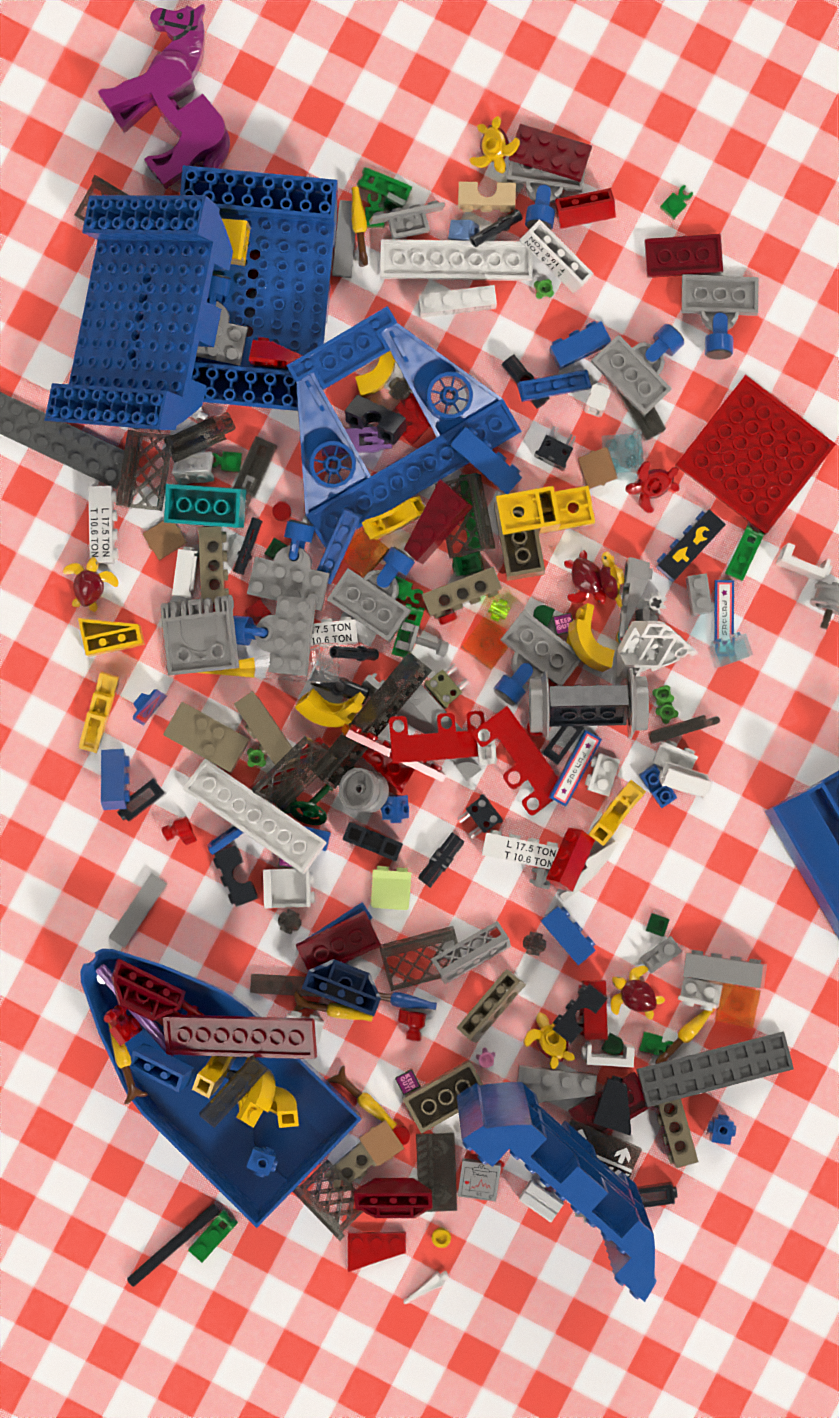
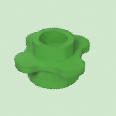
(547, 284)
(658, 694)
(667, 717)
(252, 761)

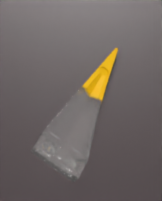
(321, 667)

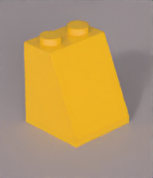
(238, 234)

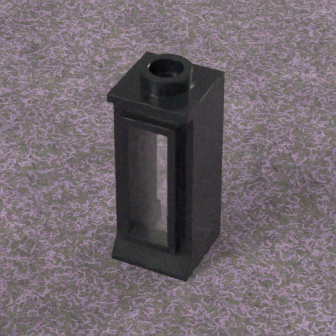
(562, 742)
(142, 799)
(658, 1194)

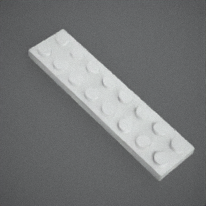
(455, 260)
(254, 816)

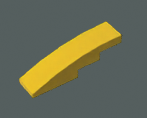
(98, 712)

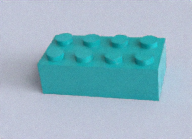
(205, 505)

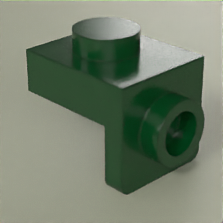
(468, 564)

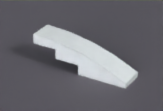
(593, 866)

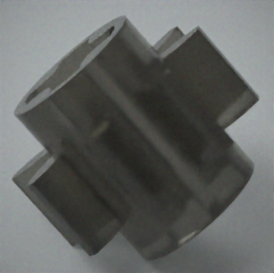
(399, 388)
(289, 921)
(534, 943)

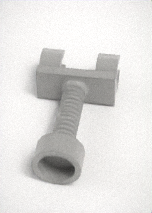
(440, 647)

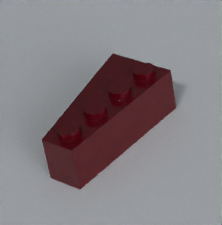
(437, 521)

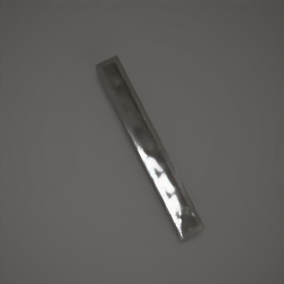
(376, 715)

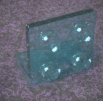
(625, 450)

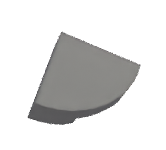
(468, 769)

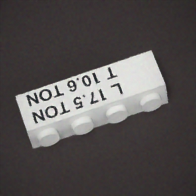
(556, 256)
(457, 301)
(102, 524)
(341, 632)
(518, 850)

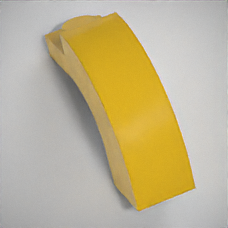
(378, 378)
(394, 519)
(584, 643)
(326, 713)
(616, 812)
(212, 1075)
(259, 1099)
(283, 1106)

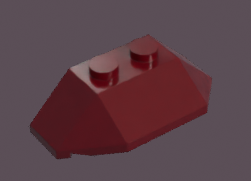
(144, 992)
(393, 1198)

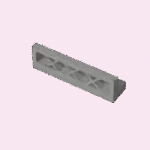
(473, 958)

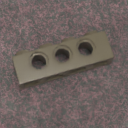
(206, 536)
(468, 583)
(491, 1006)
(686, 1155)
(350, 1161)

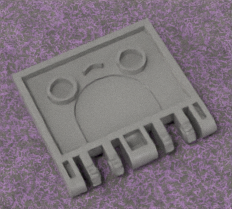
(199, 637)

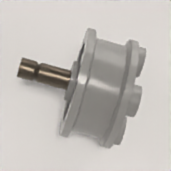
(827, 600)

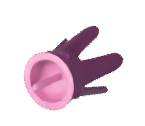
(486, 1059)

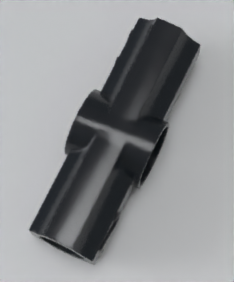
(517, 372)
(349, 691)
(441, 859)

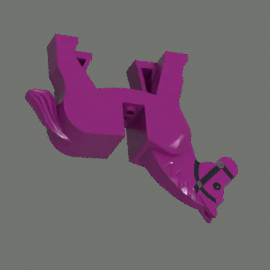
(164, 85)

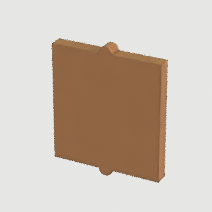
(598, 468)
(164, 539)
(381, 1143)

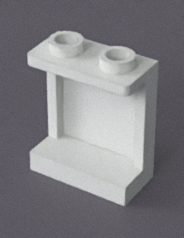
(801, 567)
(287, 888)
(624, 1060)

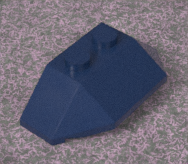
(344, 985)

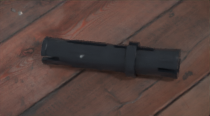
(502, 224)
(240, 567)
(360, 653)

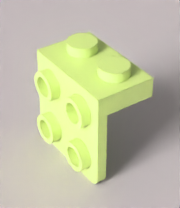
(391, 888)

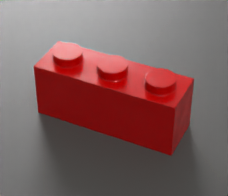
(585, 208)
(570, 859)
(595, 1024)

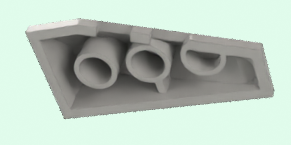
(635, 581)
(422, 712)

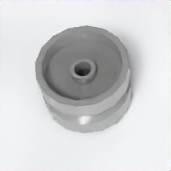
(363, 790)

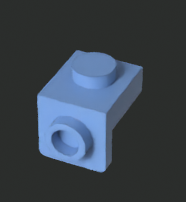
(462, 230)

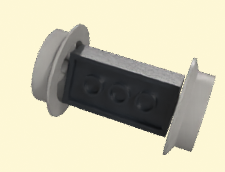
(589, 705)

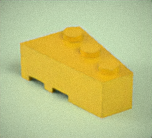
(106, 637)

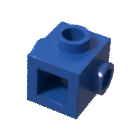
(395, 808)
(724, 1136)
(262, 1154)

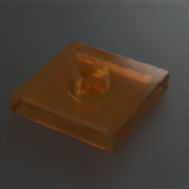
(363, 553)
(485, 643)
(738, 1005)

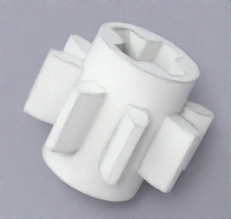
(657, 598)

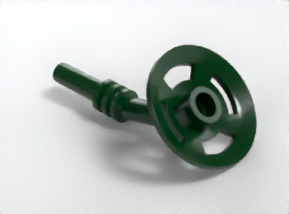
(310, 809)

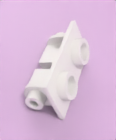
(486, 754)

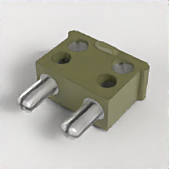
(442, 689)

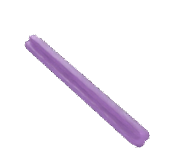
(150, 1026)

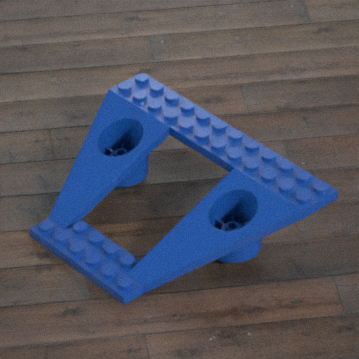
(416, 471)

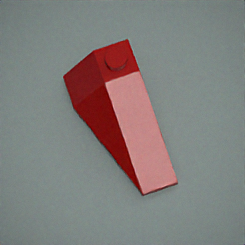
(270, 354)

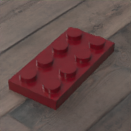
(551, 153)
(683, 255)
(340, 942)
(585, 1110)

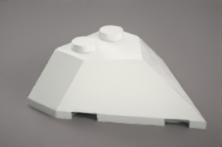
(650, 647)

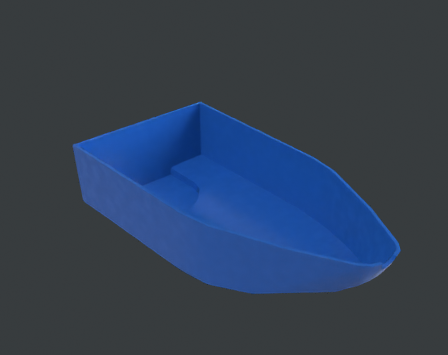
(226, 1149)

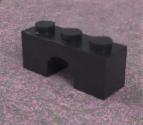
(363, 411)
(372, 841)
(239, 892)
(589, 998)

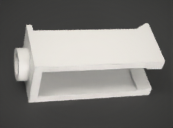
(185, 572)
(685, 780)

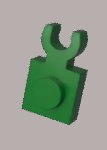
(675, 203)
(369, 211)
(229, 461)
(406, 591)
(653, 1043)

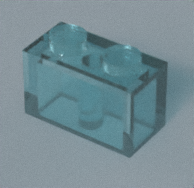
(730, 650)

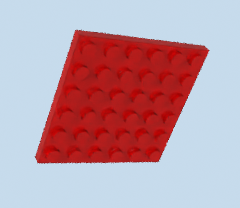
(755, 454)

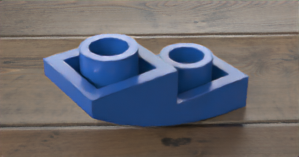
(662, 794)

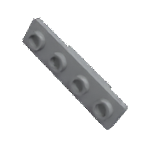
(408, 221)

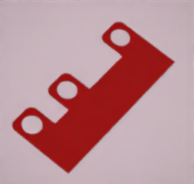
(434, 746)
(528, 758)

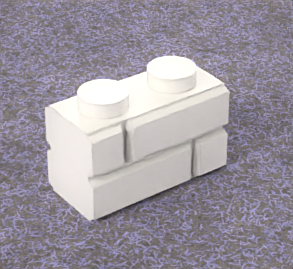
(597, 399)
(541, 1200)

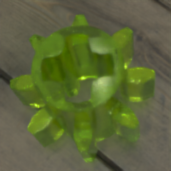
(499, 610)

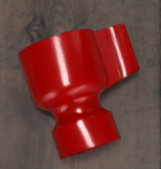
(181, 828)
(415, 1022)

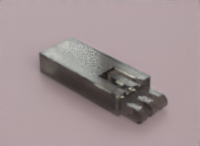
(650, 424)
(201, 436)
(256, 465)
(682, 728)

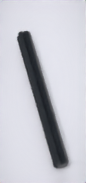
(174, 1244)

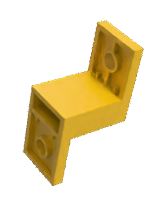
(545, 510)

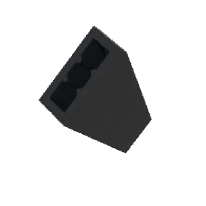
(613, 1106)

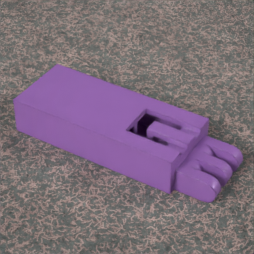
(369, 434)

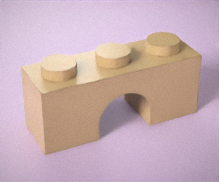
(471, 199)

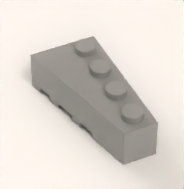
(725, 970)
(557, 1083)

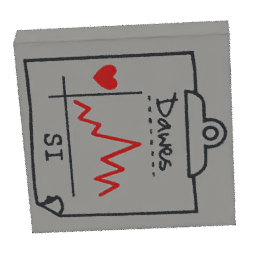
(479, 1180)

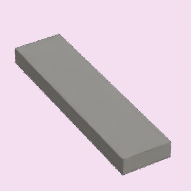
(344, 242)
(138, 910)

